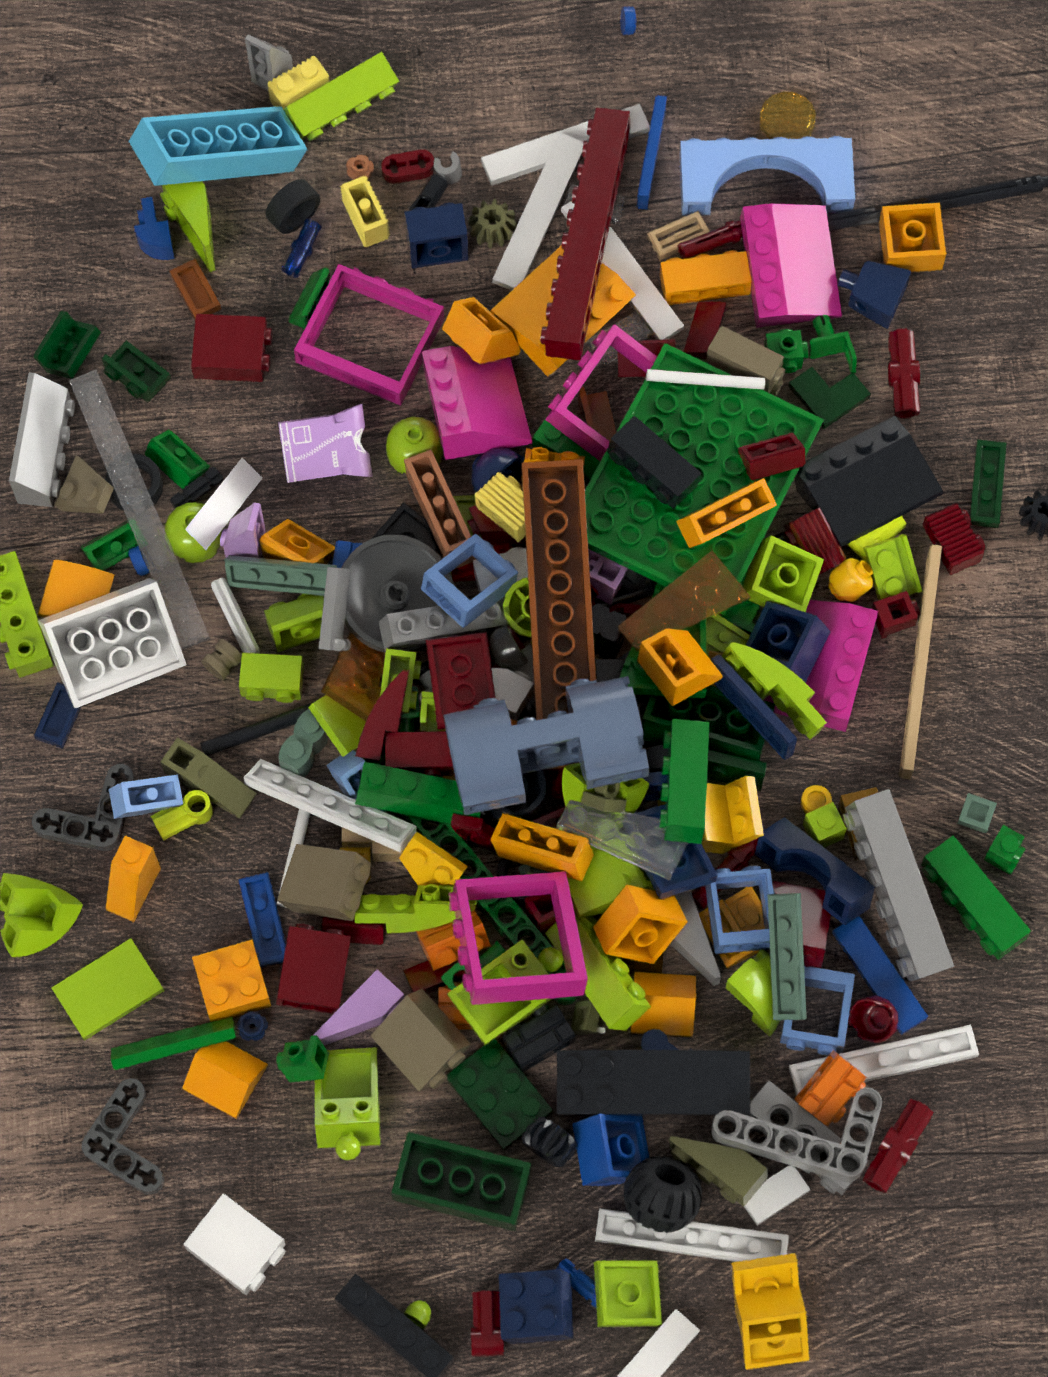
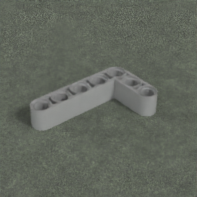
(804, 1142)

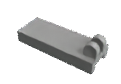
(335, 610)

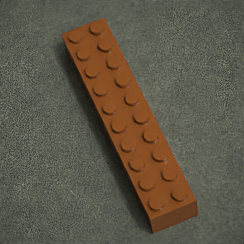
(557, 581)

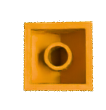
(294, 543)
(671, 1003)
(224, 1076)

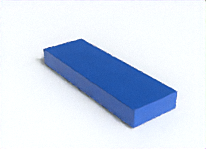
(263, 919)

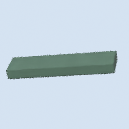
(276, 575)
(787, 956)

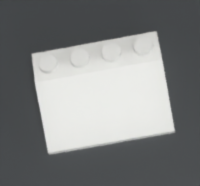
(112, 642)

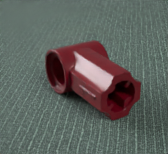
(486, 1325)

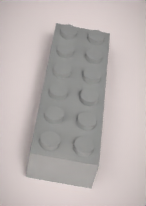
(898, 886)

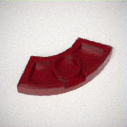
(474, 828)

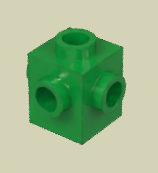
(790, 345)

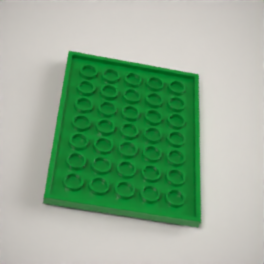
(706, 430)

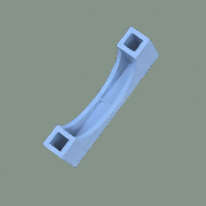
(820, 162)

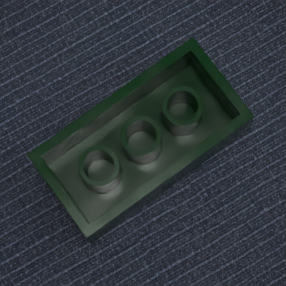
(728, 728)
(461, 1181)

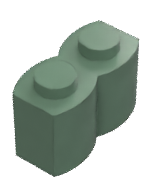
(299, 749)

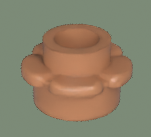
(360, 160)

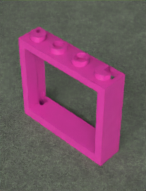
(350, 372)
(566, 421)
(526, 987)

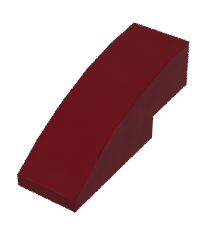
(383, 717)

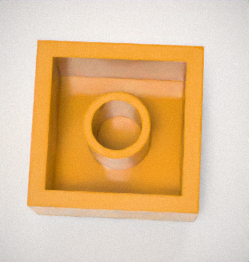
(913, 237)
(639, 924)
(231, 981)

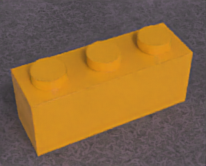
(705, 277)
(726, 513)
(542, 847)

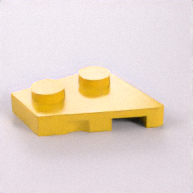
(430, 863)

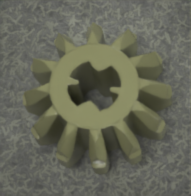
(492, 213)

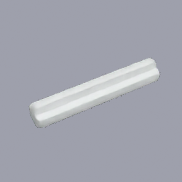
(234, 616)

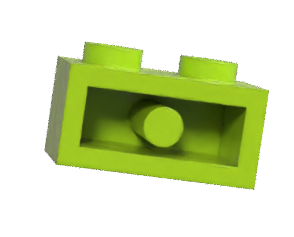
(394, 663)
(271, 677)

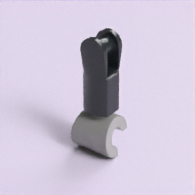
(439, 182)

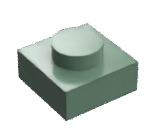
(976, 813)

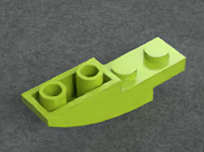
(772, 678)
(409, 912)

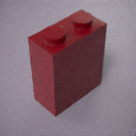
(230, 348)
(313, 969)

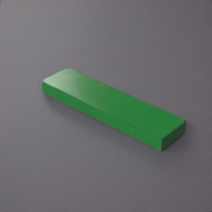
(173, 1043)

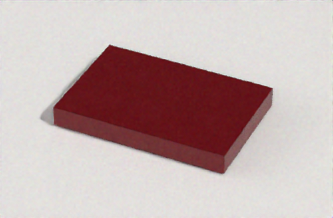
(459, 673)

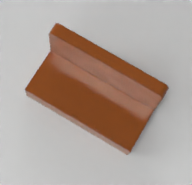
(597, 412)

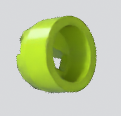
(419, 1313)

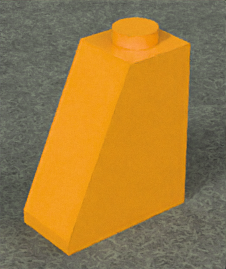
(131, 878)

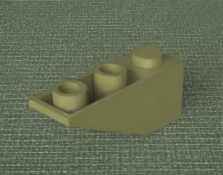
(202, 773)
(727, 1167)

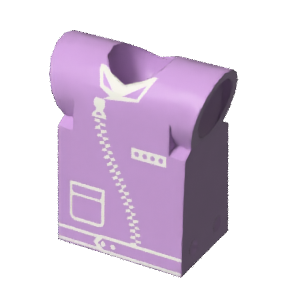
(325, 446)

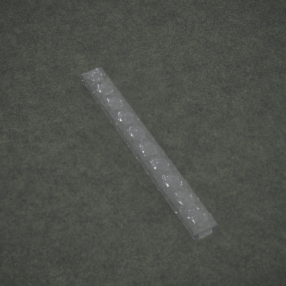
(139, 509)

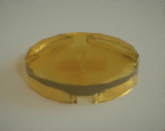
(787, 116)

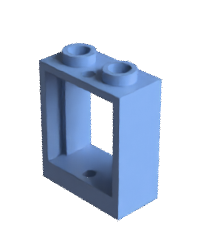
(454, 601)
(740, 940)
(825, 980)

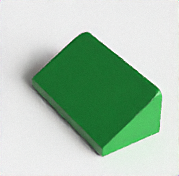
(310, 298)
(176, 458)
(110, 546)

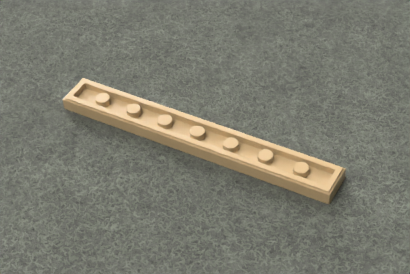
(920, 662)

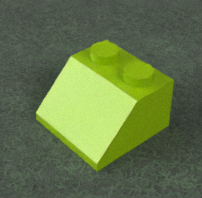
(782, 574)
(295, 621)

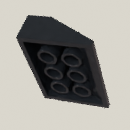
(868, 480)

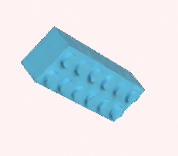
(217, 145)

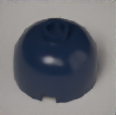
(494, 461)

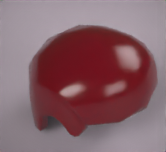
(874, 1019)

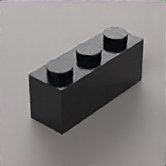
(653, 462)

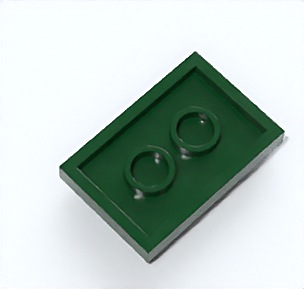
(498, 1093)

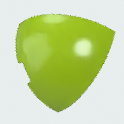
(574, 785)
(34, 914)
(753, 988)

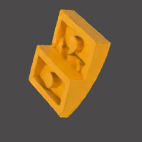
(72, 585)
(737, 913)

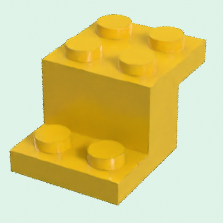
(731, 815)
(770, 1311)

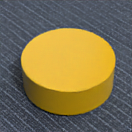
(814, 798)

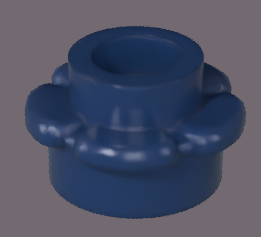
(246, 1020)

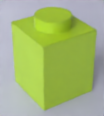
(825, 825)

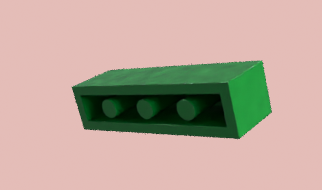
(686, 781)
(409, 793)
(975, 898)

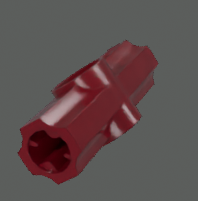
(904, 373)
(897, 1146)

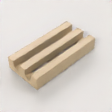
(658, 246)

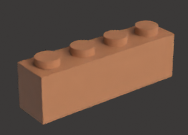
(437, 503)

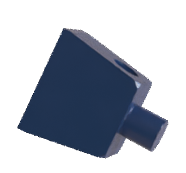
(876, 290)

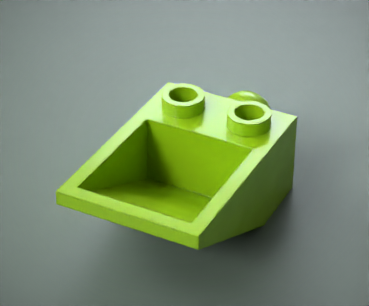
(190, 209)
(604, 882)
(496, 1018)
(348, 1102)

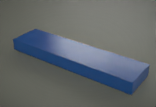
(651, 152)
(879, 972)

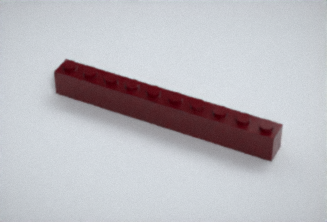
(587, 234)

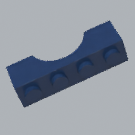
(790, 848)

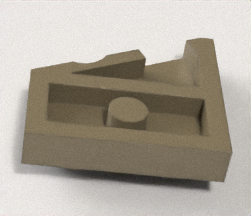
(84, 490)

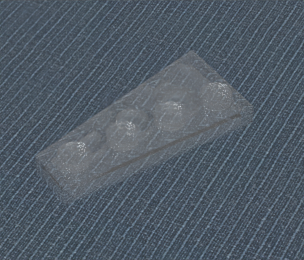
(625, 836)

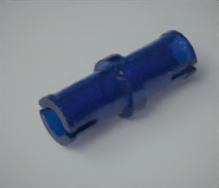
(301, 248)

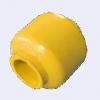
(851, 580)

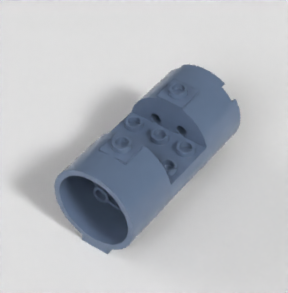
(598, 733)

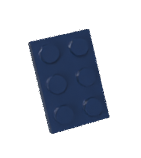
(691, 872)

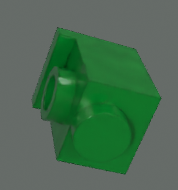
(1006, 850)
(303, 1060)

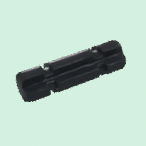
(197, 488)

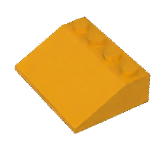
(526, 305)

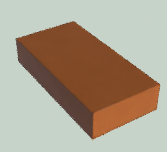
(195, 289)

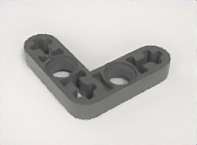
(100, 822)
(111, 1136)

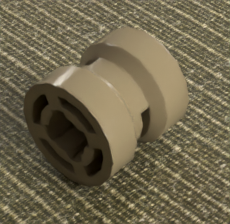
(222, 659)

